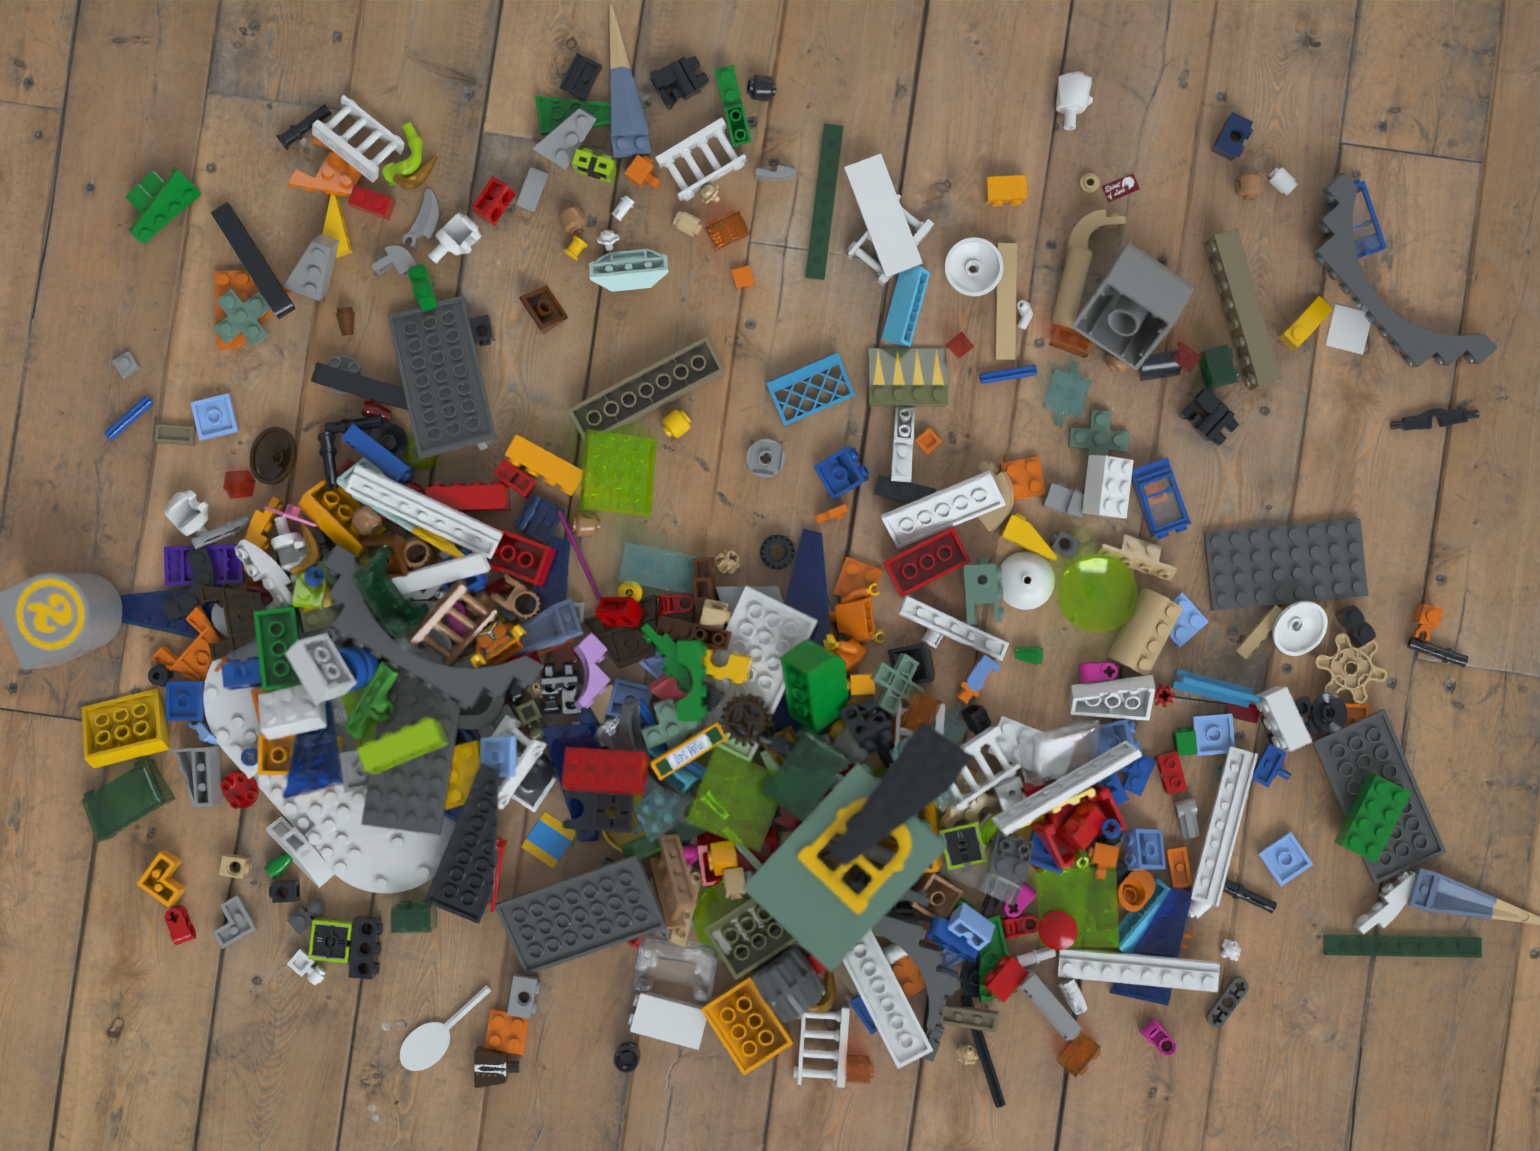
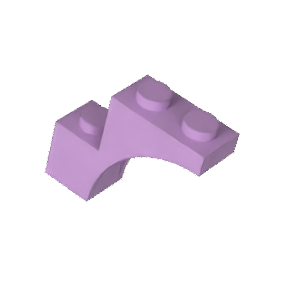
(590, 652)

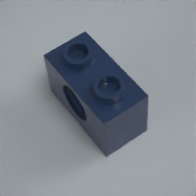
(1235, 125)

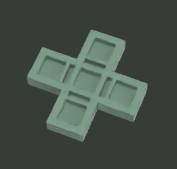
(242, 318)
(1099, 437)
(896, 683)
(668, 728)

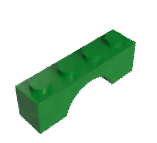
(692, 654)

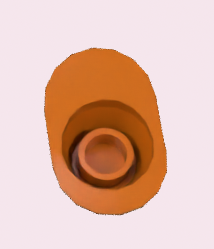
(1136, 890)

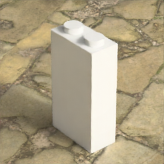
(668, 1019)

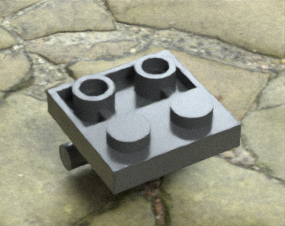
(1009, 857)

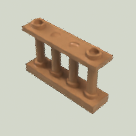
(446, 605)
(672, 881)

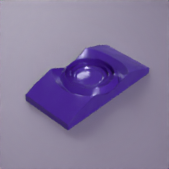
(227, 565)

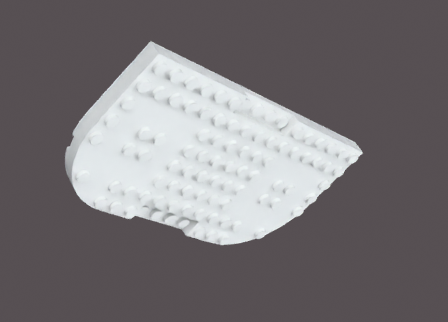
(328, 818)

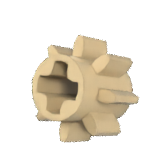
(727, 561)

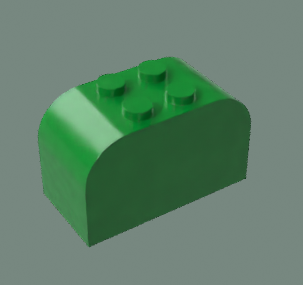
(814, 684)

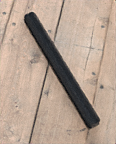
(985, 1059)

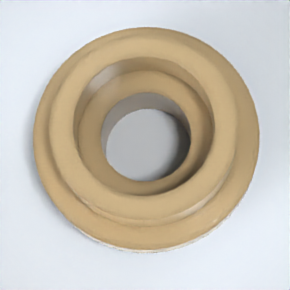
(1085, 187)

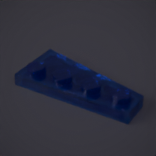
(557, 579)

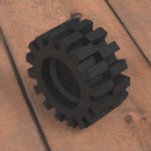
(777, 540)

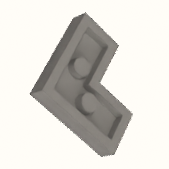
(239, 923)

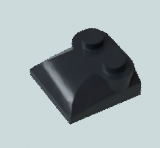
(922, 654)

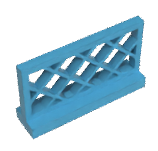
(802, 373)
(1213, 688)

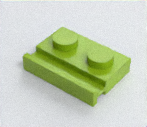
(306, 595)

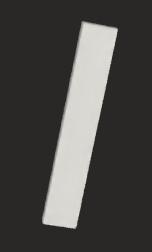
(442, 573)
(953, 628)

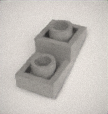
(783, 173)
(532, 188)

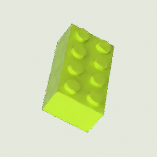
(402, 746)

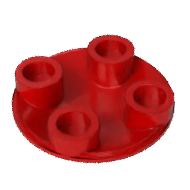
(240, 790)
(1057, 930)

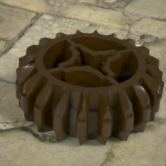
(745, 711)

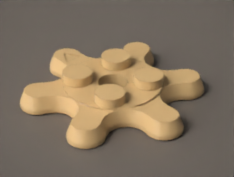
(1363, 673)
(969, 814)

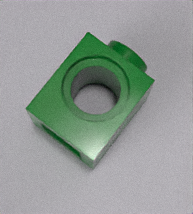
(1185, 741)

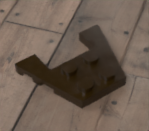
(239, 617)
(625, 643)

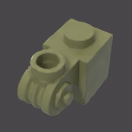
(530, 715)

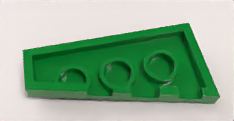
(555, 110)
(170, 201)
(990, 955)

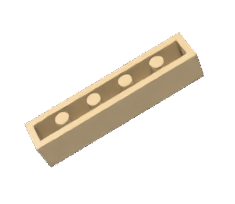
(1258, 633)

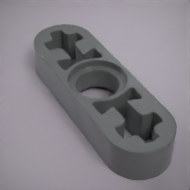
(1235, 1001)

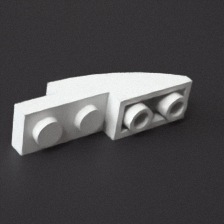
(902, 444)
(262, 566)
(300, 850)
(1394, 899)

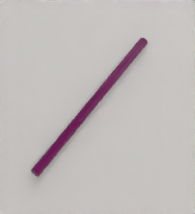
(579, 555)

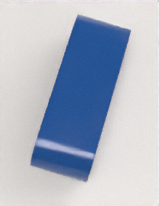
(940, 934)

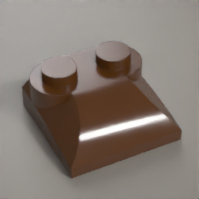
(396, 545)

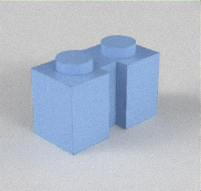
(972, 925)

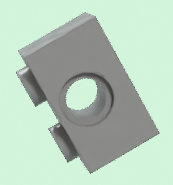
(517, 1006)

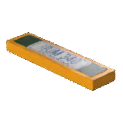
(688, 750)

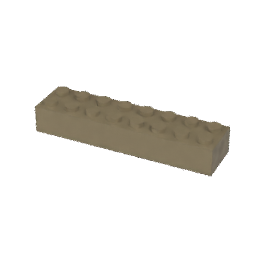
(1242, 309)
(648, 389)

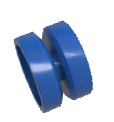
(360, 664)

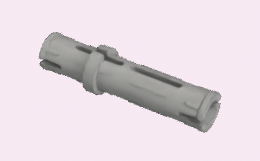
(229, 528)

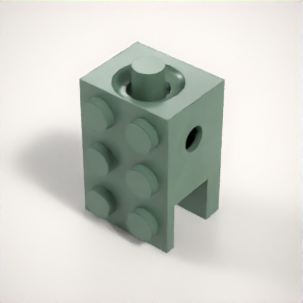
(983, 588)

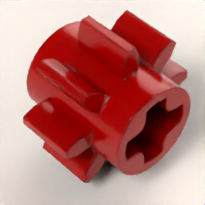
(1167, 698)

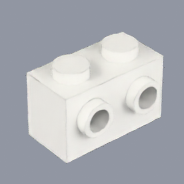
(1009, 792)

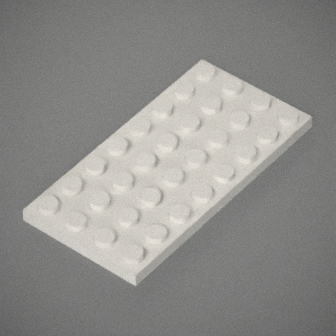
(765, 631)

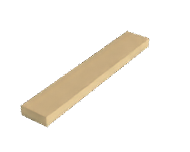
(1006, 304)

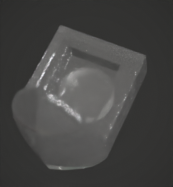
(607, 729)

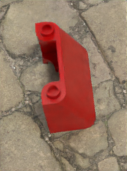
(1049, 827)
(704, 840)

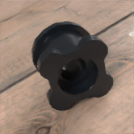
(165, 675)
(903, 909)

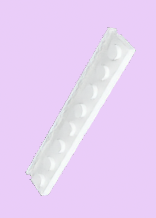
(423, 511)
(1066, 787)
(1223, 826)
(1139, 969)

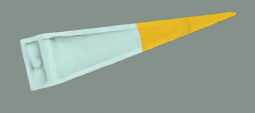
(433, 538)

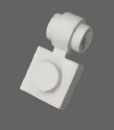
(301, 965)

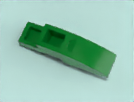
(732, 105)
(668, 649)

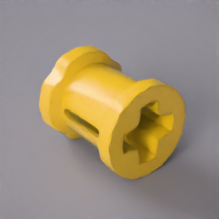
(575, 248)

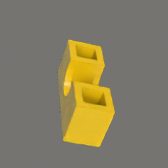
(737, 668)

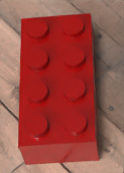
(473, 497)
(522, 558)
(926, 562)
(605, 771)

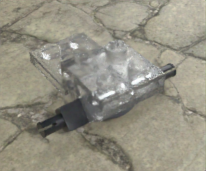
(992, 885)

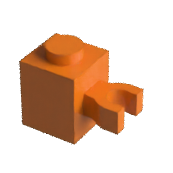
(640, 172)
(1426, 617)
(1103, 857)

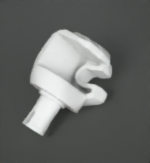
(456, 237)
(187, 513)

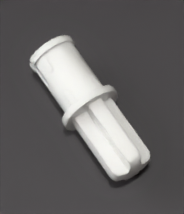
(1036, 956)

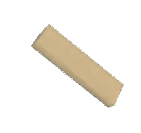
(1071, 286)

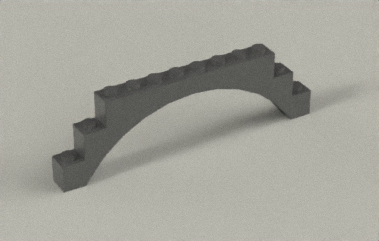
(1341, 261)
(458, 683)

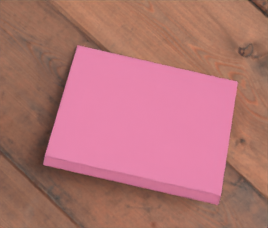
(291, 512)

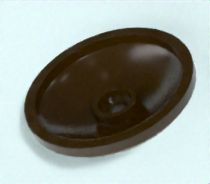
(273, 455)

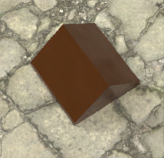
(543, 309)

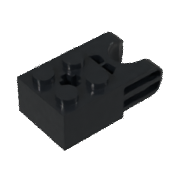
(595, 812)

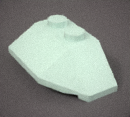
(629, 269)

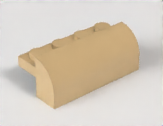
(1145, 632)

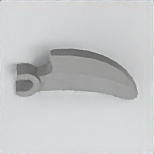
(426, 221)

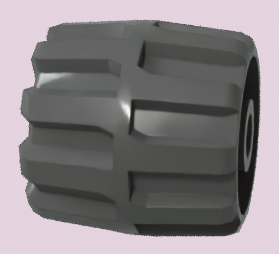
(788, 984)

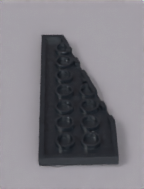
(914, 780)
(469, 861)

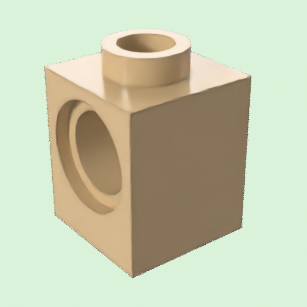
(715, 614)
(227, 869)
(733, 883)

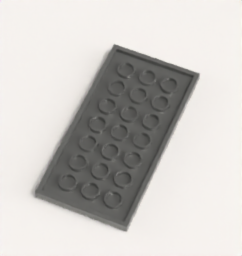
(442, 377)
(1285, 564)
(1374, 748)
(416, 791)
(581, 914)

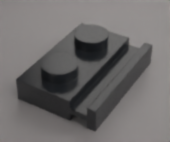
(581, 77)

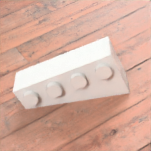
(1114, 698)

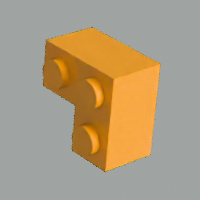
(860, 687)
(158, 879)

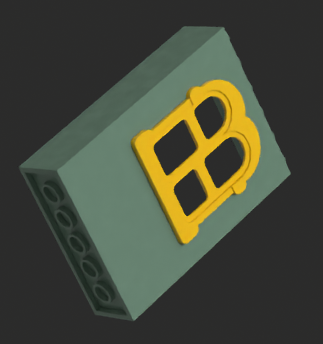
(814, 900)

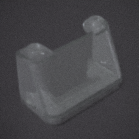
(1059, 750)
(676, 964)

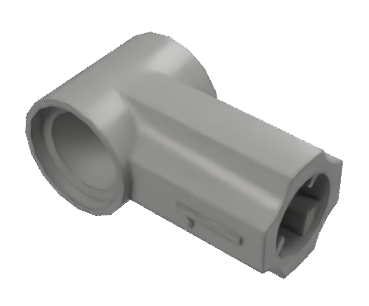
(1186, 813)

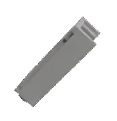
(1050, 1006)

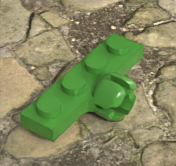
(372, 702)

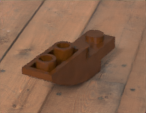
(703, 583)
(685, 630)

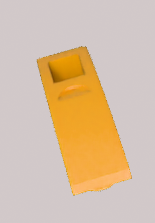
(263, 523)

